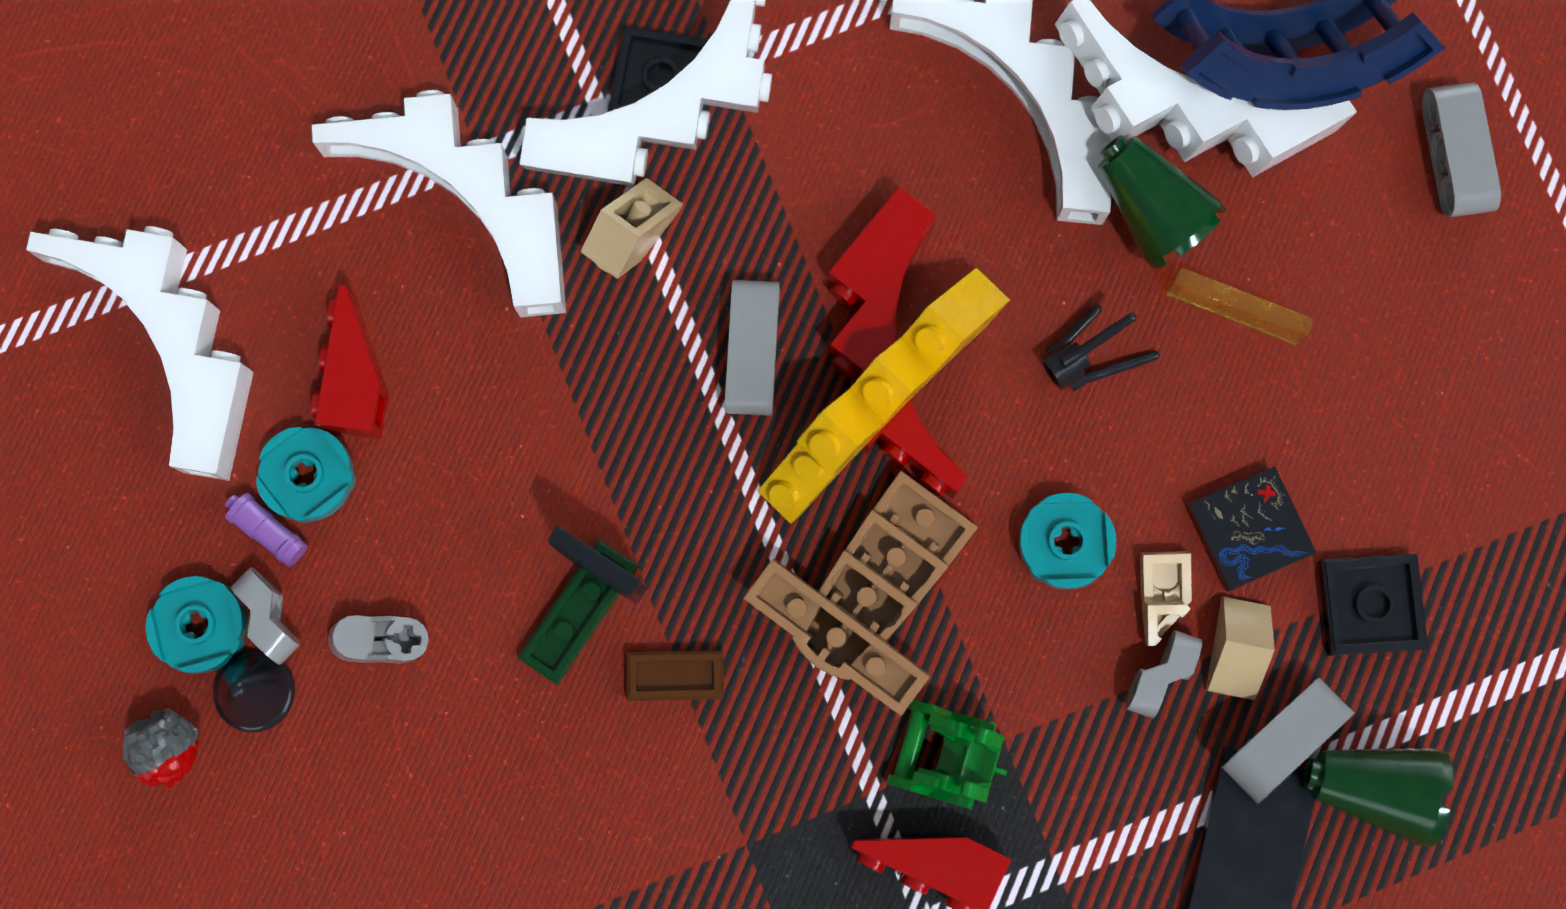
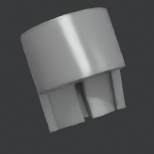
(265, 616)
(401, 641)
(1151, 684)

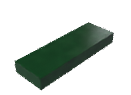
(573, 619)

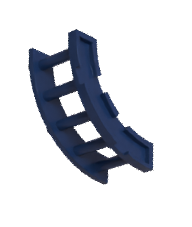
(1235, 42)

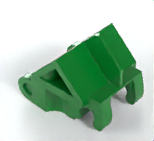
(965, 759)

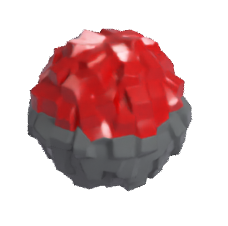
(160, 748)

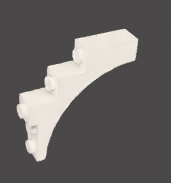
(1039, 76)
(1145, 93)
(610, 143)
(478, 175)
(205, 390)

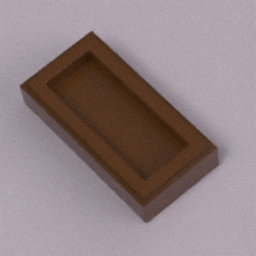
(675, 675)

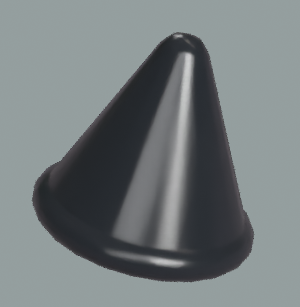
(253, 692)

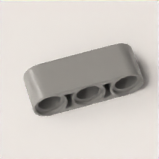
(1461, 149)
(752, 347)
(1288, 740)

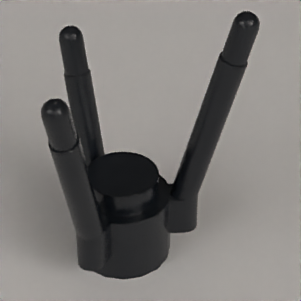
(1067, 363)

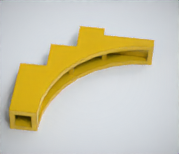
(881, 393)

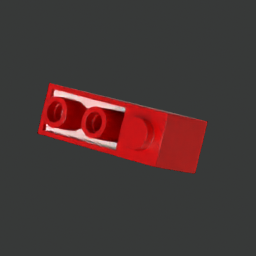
(352, 385)
(946, 863)

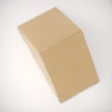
(1241, 648)

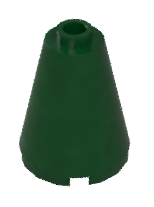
(1157, 200)
(1386, 789)

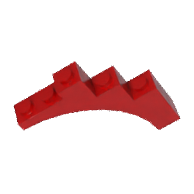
(872, 280)

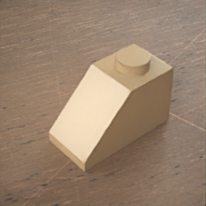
(630, 227)

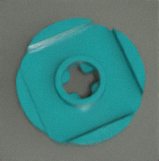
(278, 471)
(1085, 520)
(174, 610)

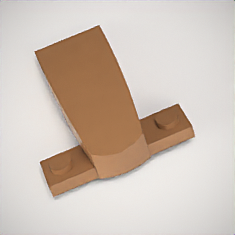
(870, 592)

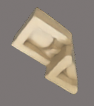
(1164, 591)

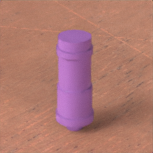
(265, 529)

